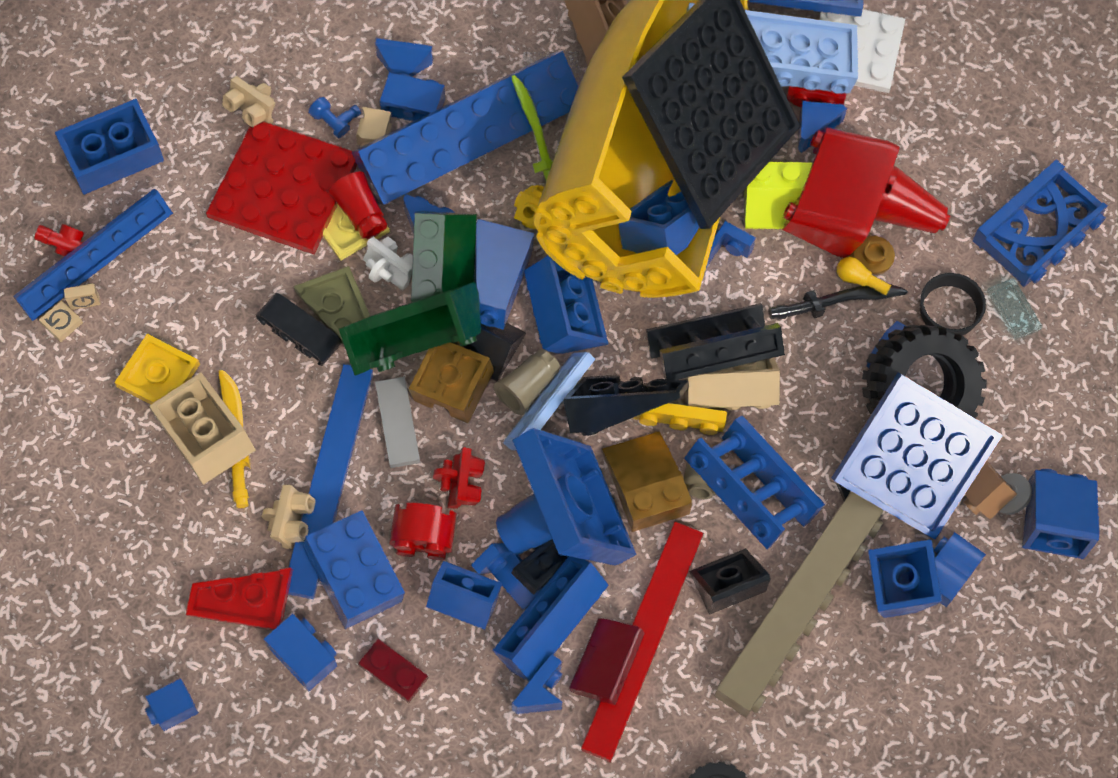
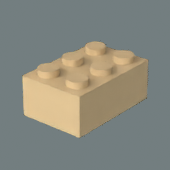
(202, 428)

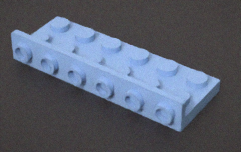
(808, 50)

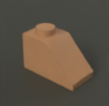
(988, 492)

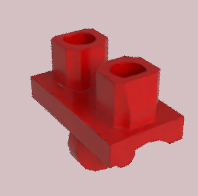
(456, 476)

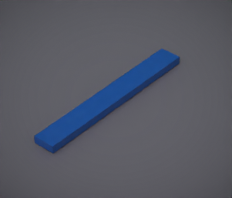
(331, 471)

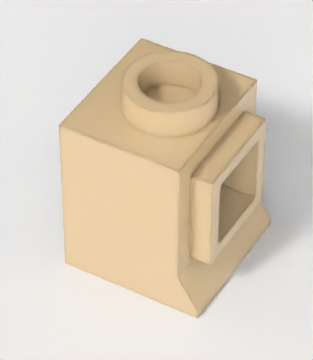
(373, 125)

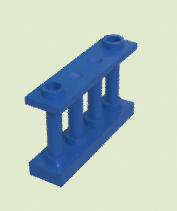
(771, 470)

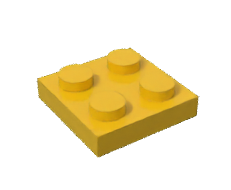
(155, 370)

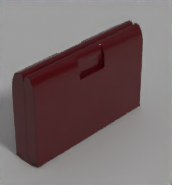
(607, 660)

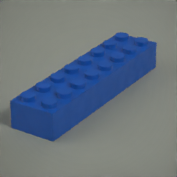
(465, 129)

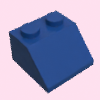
(905, 578)

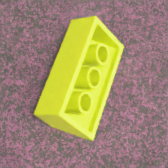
(772, 192)

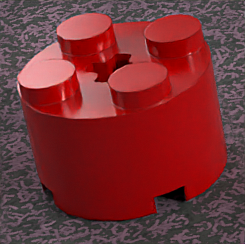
(422, 529)

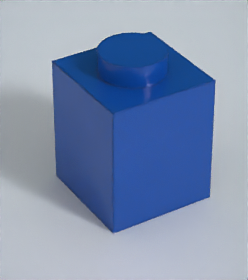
(170, 705)

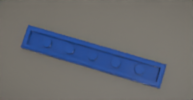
(93, 254)

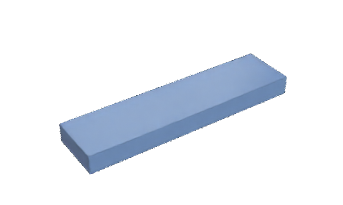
(552, 395)

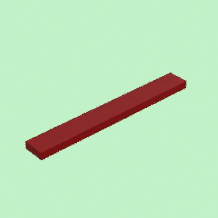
(652, 619)

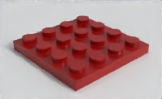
(281, 186)

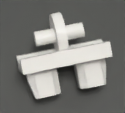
(386, 264)

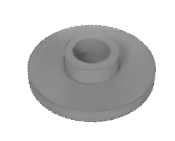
(1023, 490)

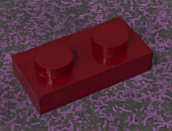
(393, 670)

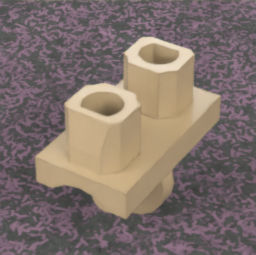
(253, 100)
(285, 516)

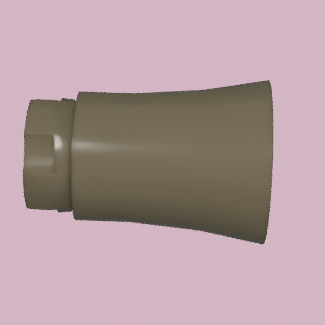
(527, 381)

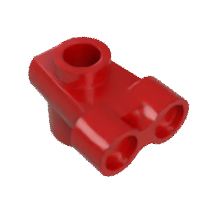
(65, 240)

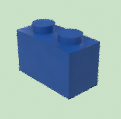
(411, 97)
(463, 595)
(301, 652)

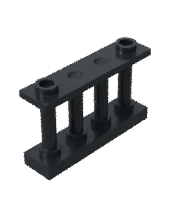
(715, 342)

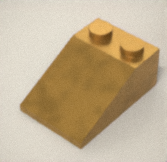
(647, 481)

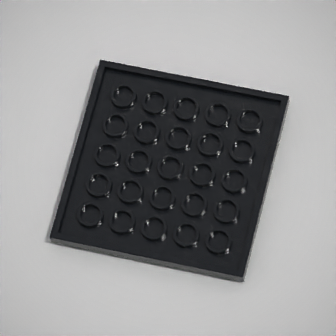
(712, 105)

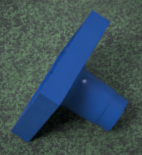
(567, 503)

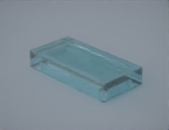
(1014, 309)

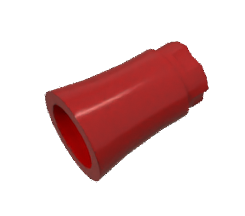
(359, 204)

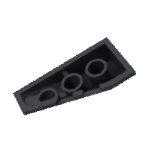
(607, 400)

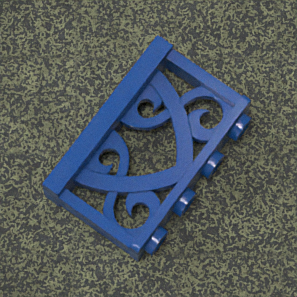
(1040, 187)

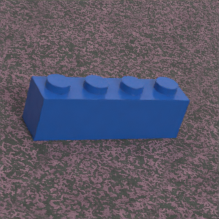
(550, 617)

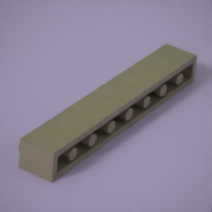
(798, 604)

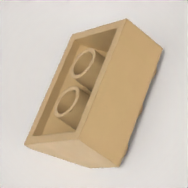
(736, 387)

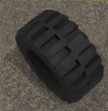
(957, 359)

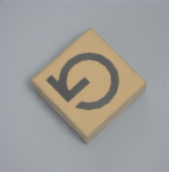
(82, 296)
(60, 321)

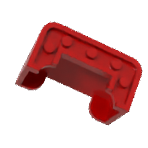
(841, 190)

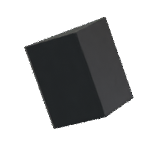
(497, 345)
(730, 580)

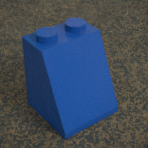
(1061, 514)

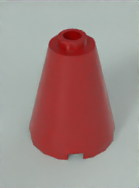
(911, 205)

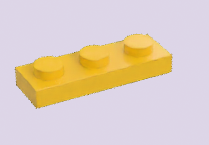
(683, 416)

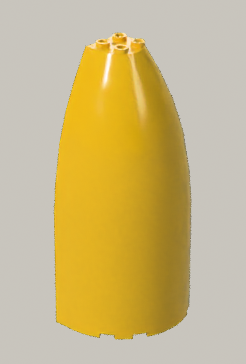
(612, 164)

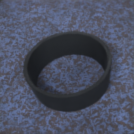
(959, 281)

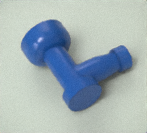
(321, 110)

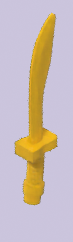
(232, 399)

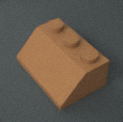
(592, 21)

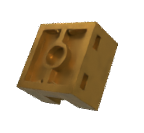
(452, 380)

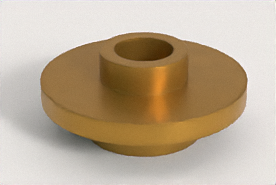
(875, 254)

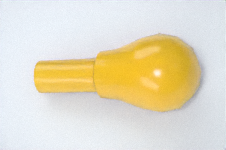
(853, 271)

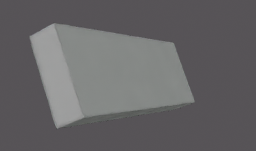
(397, 422)

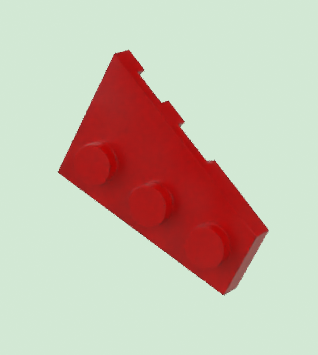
(244, 600)

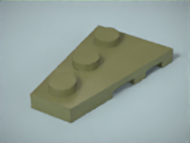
(334, 299)

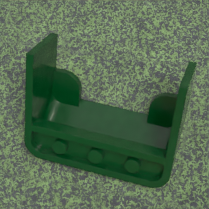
(413, 329)

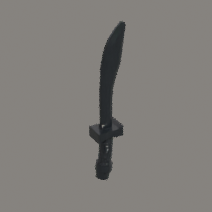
(816, 304)

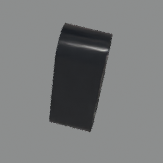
(299, 327)

